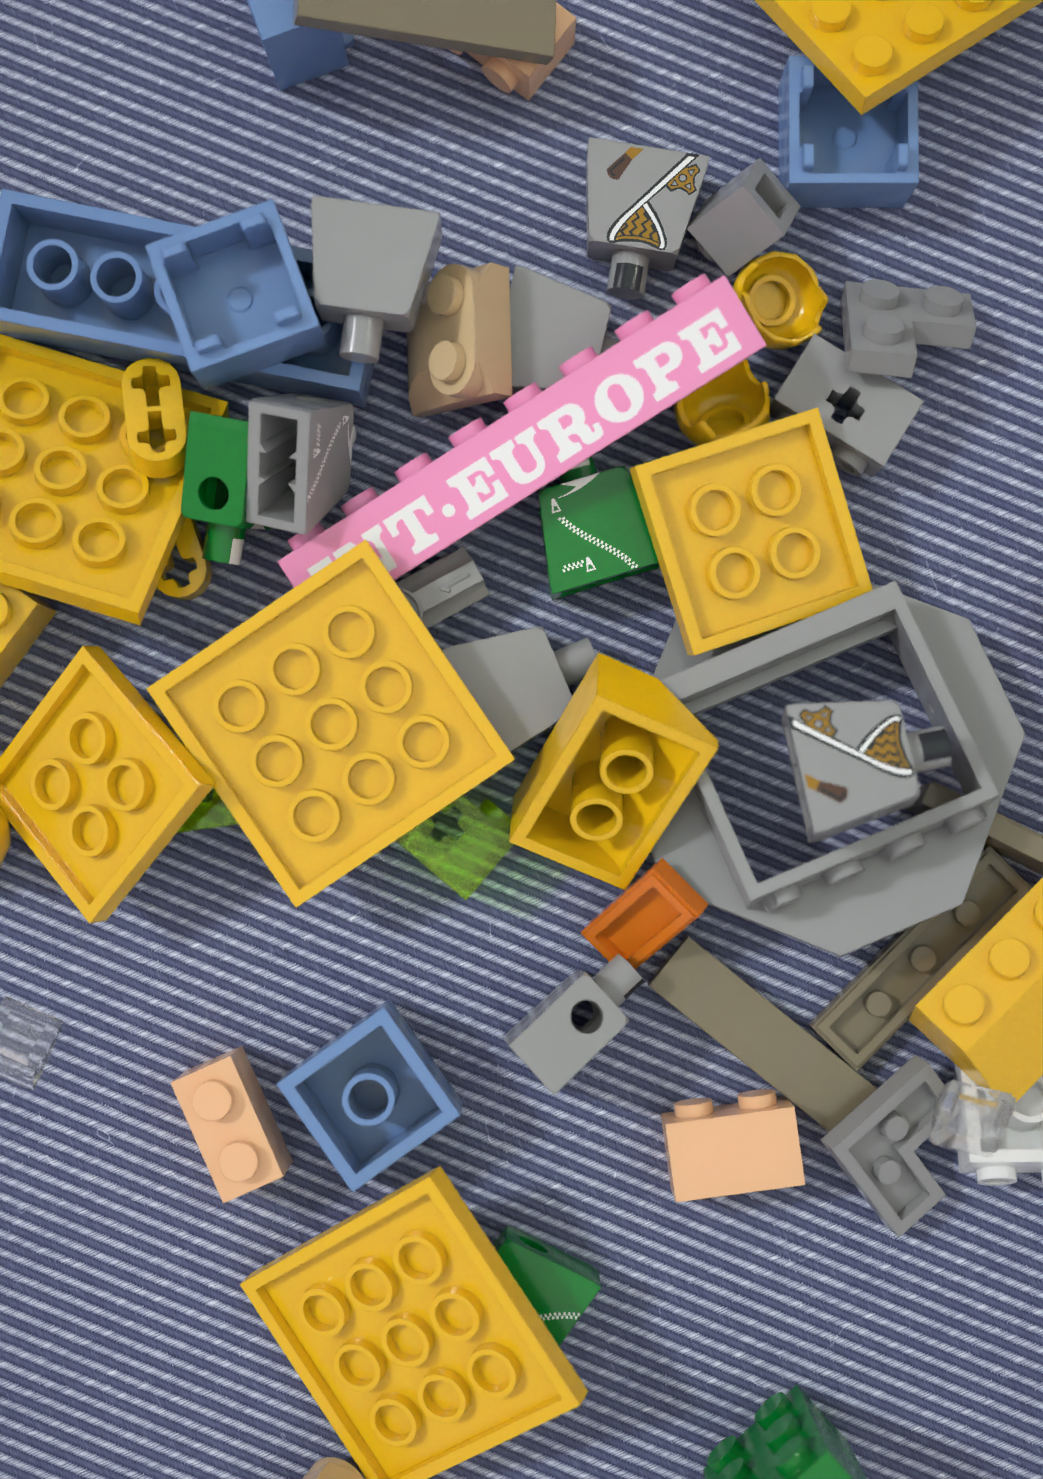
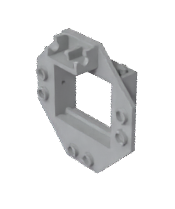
(896, 873)

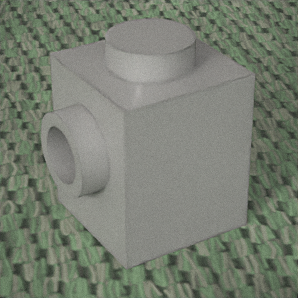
(743, 218)

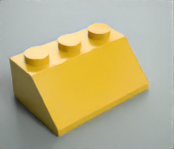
(610, 774)
(991, 1003)

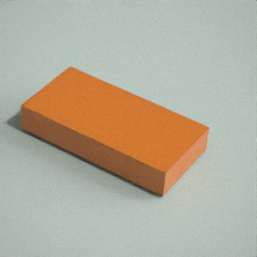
(645, 916)

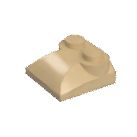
(461, 341)

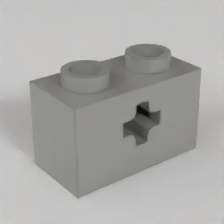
(876, 412)

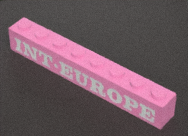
(541, 434)

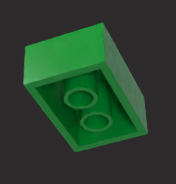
(785, 1443)

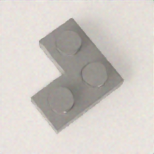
(889, 320)
(879, 1144)

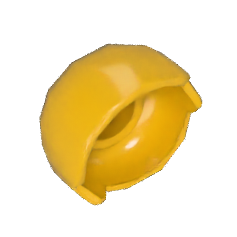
(781, 298)
(724, 406)

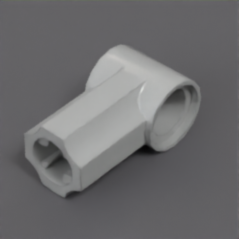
(444, 587)

